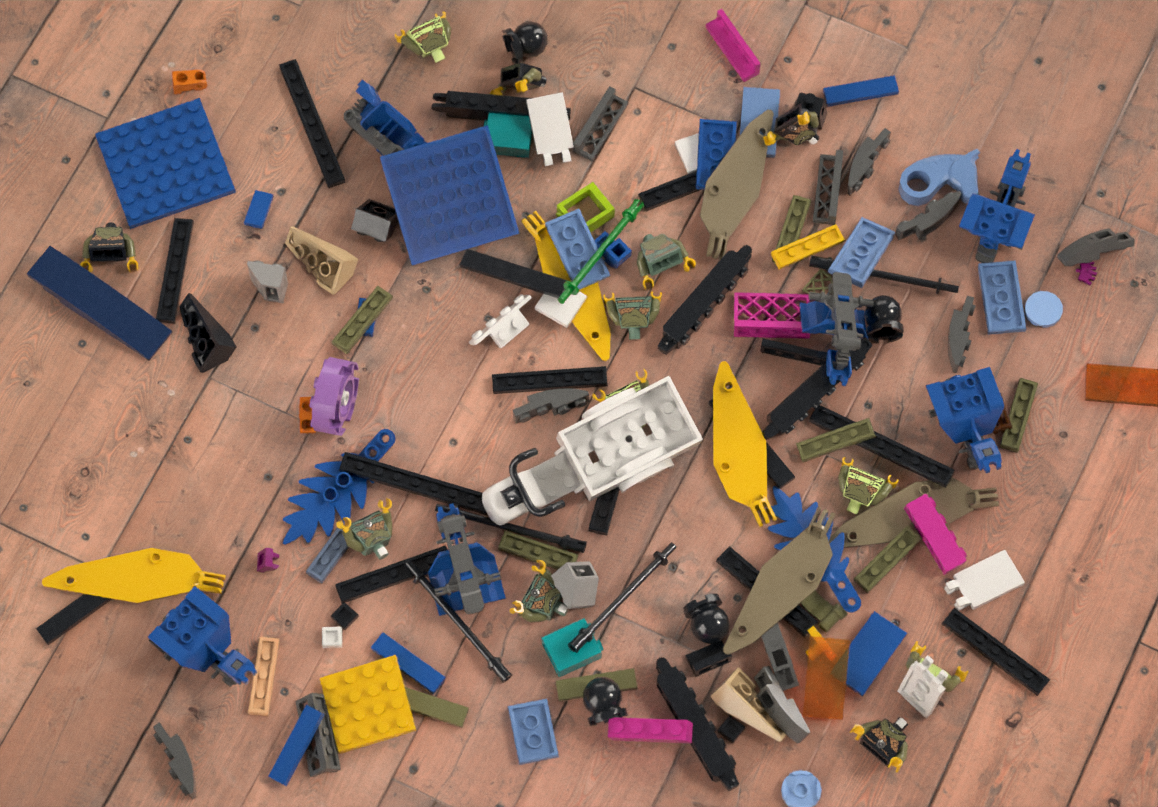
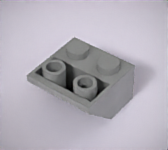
(269, 280)
(577, 584)

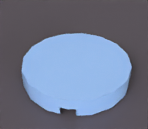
(1043, 309)
(801, 789)

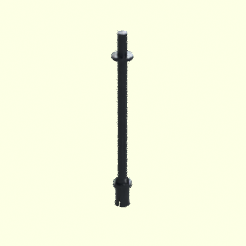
(825, 263)
(565, 541)
(586, 634)
(493, 662)

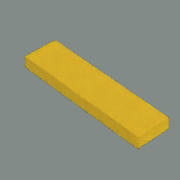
(807, 246)

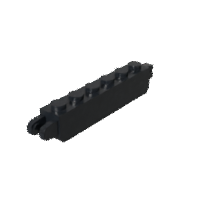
(478, 105)
(704, 298)
(808, 396)
(704, 739)

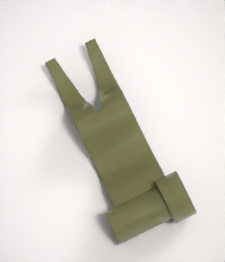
(823, 611)

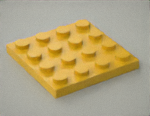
(367, 704)

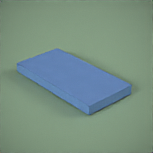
(756, 102)
(576, 247)
(862, 251)
(1001, 297)

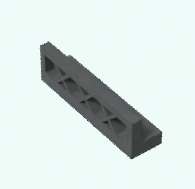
(595, 119)
(834, 194)
(324, 737)

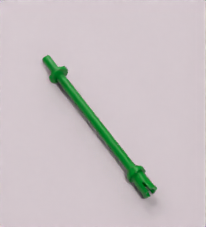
(629, 215)

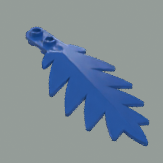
(333, 493)
(796, 522)

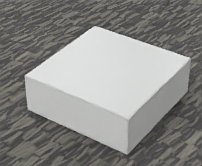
(331, 637)

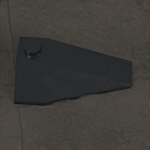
(208, 338)

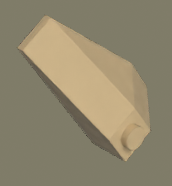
(325, 261)
(739, 699)

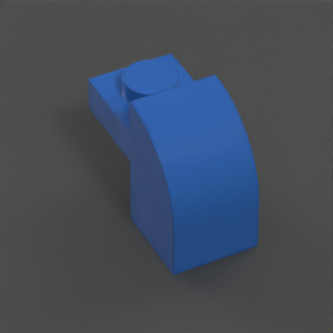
(616, 253)

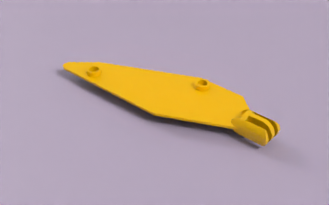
(591, 317)
(739, 446)
(136, 576)

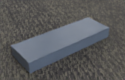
(328, 557)

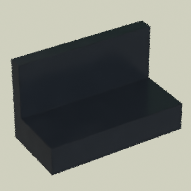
(708, 658)

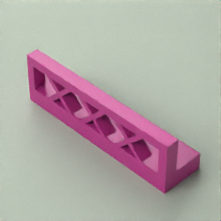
(733, 46)

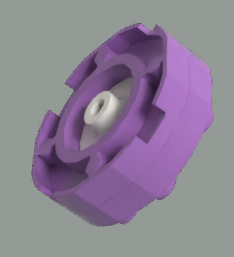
(334, 396)

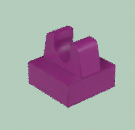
(265, 560)

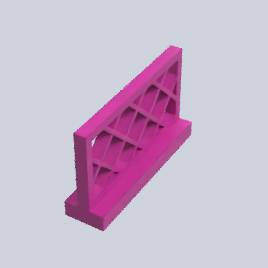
(771, 327)

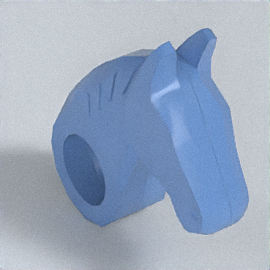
(937, 171)

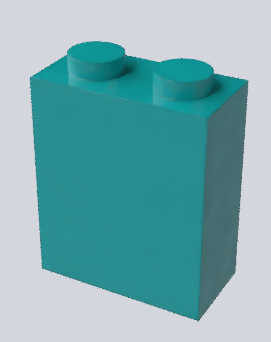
(510, 134)
(562, 657)

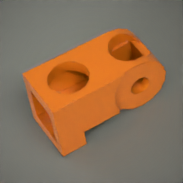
(188, 80)
(305, 415)

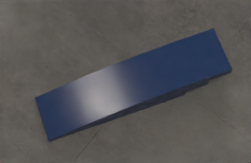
(99, 303)

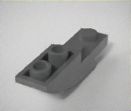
(864, 160)
(935, 215)
(1090, 246)
(958, 336)
(557, 400)
(779, 658)
(779, 708)
(181, 765)

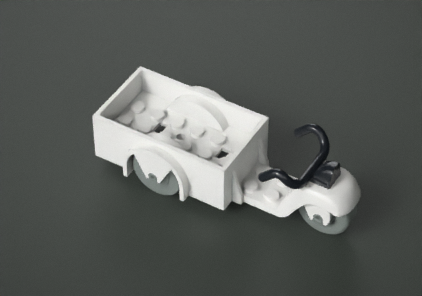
(619, 442)

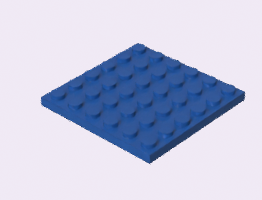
(165, 163)
(449, 195)

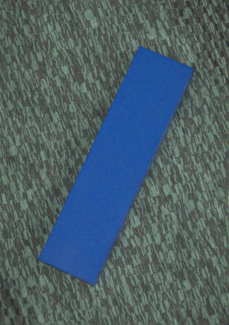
(860, 91)
(409, 663)
(296, 745)

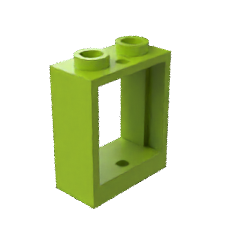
(597, 197)

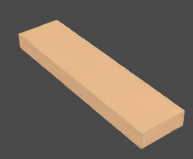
(263, 680)

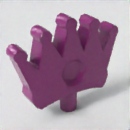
(1086, 272)

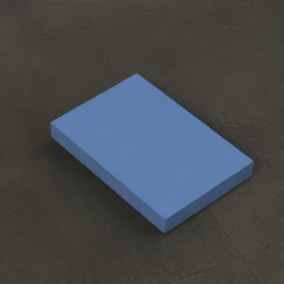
(533, 731)

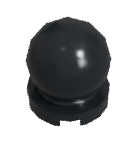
(527, 40)
(884, 320)
(708, 621)
(603, 700)

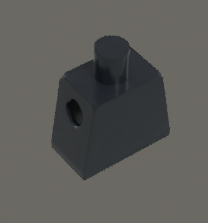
(814, 104)

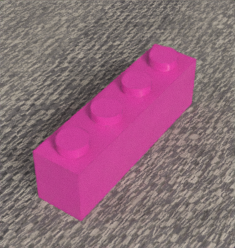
(935, 534)
(650, 730)

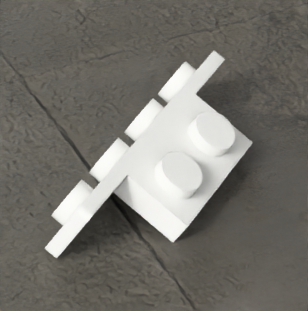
(505, 326)

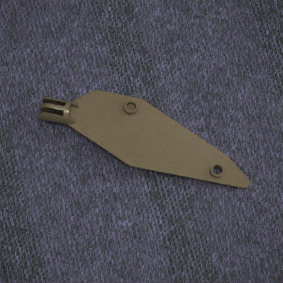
(735, 184)
(889, 518)
(784, 583)

